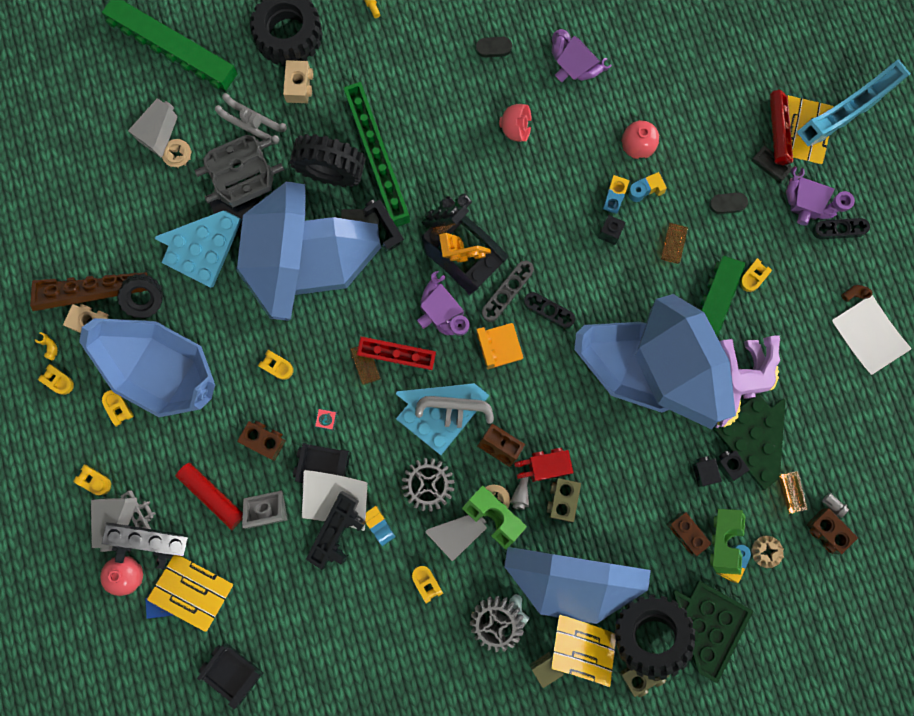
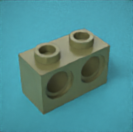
(569, 501)
(543, 670)
(642, 689)

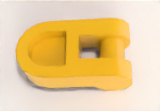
(750, 280)
(281, 369)
(61, 383)
(112, 402)
(98, 485)
(423, 576)

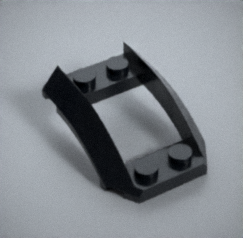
(480, 270)

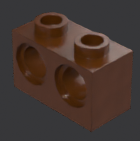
(260, 444)
(501, 445)
(834, 527)
(688, 534)

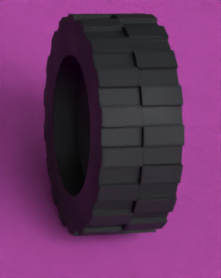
(147, 283)

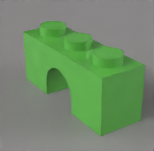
(507, 524)
(727, 525)

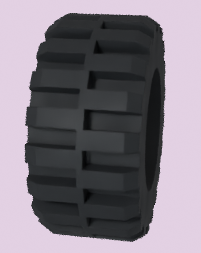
(293, 48)
(655, 610)

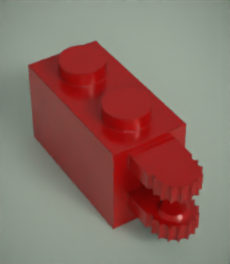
(546, 466)

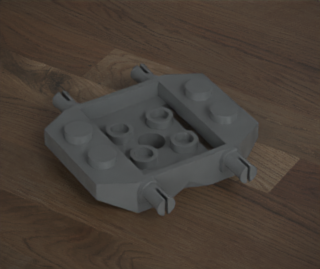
(220, 164)

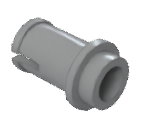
(835, 505)

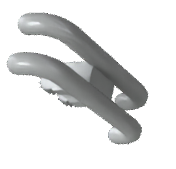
(250, 120)
(454, 403)

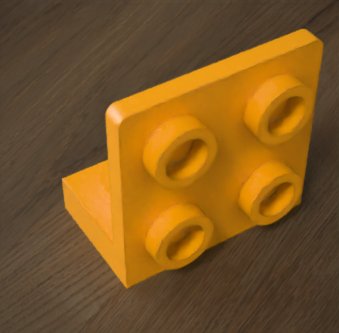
(454, 249)
(499, 345)

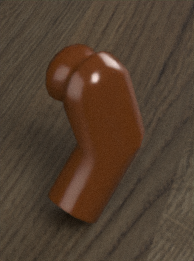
(857, 291)

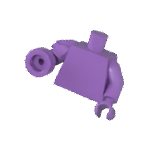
(575, 58)
(811, 198)
(442, 309)

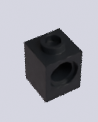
(611, 230)
(740, 466)
(706, 471)

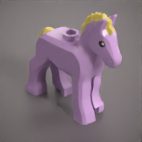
(756, 380)

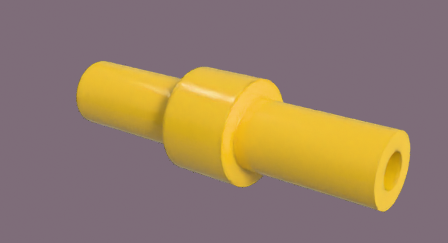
(372, 5)

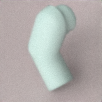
(517, 599)

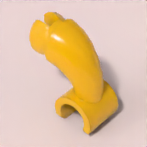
(52, 349)

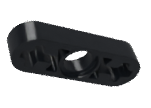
(847, 223)
(559, 322)

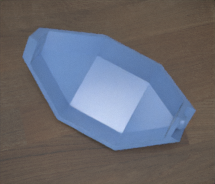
(272, 249)
(335, 253)
(610, 355)
(686, 363)
(149, 365)
(574, 585)

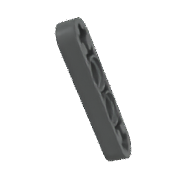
(506, 290)

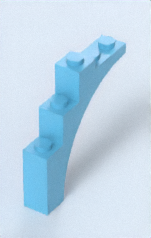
(861, 101)

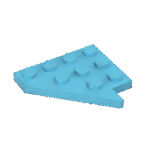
(201, 246)
(431, 425)

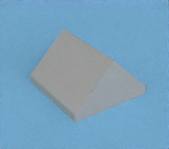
(264, 510)

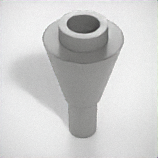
(520, 496)

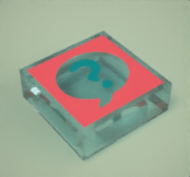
(326, 419)

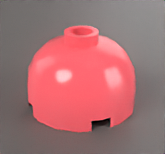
(515, 122)
(640, 139)
(121, 578)

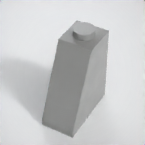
(155, 126)
(111, 511)
(456, 535)

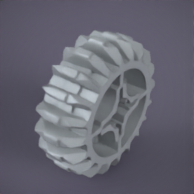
(415, 496)
(482, 630)

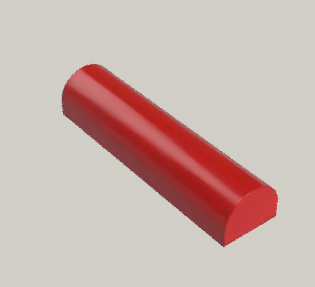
(781, 128)
(396, 353)
(210, 495)

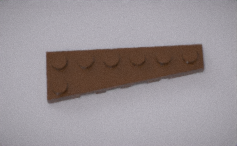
(54, 293)

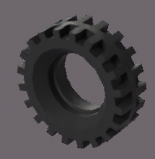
(327, 160)

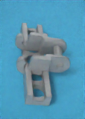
(144, 520)

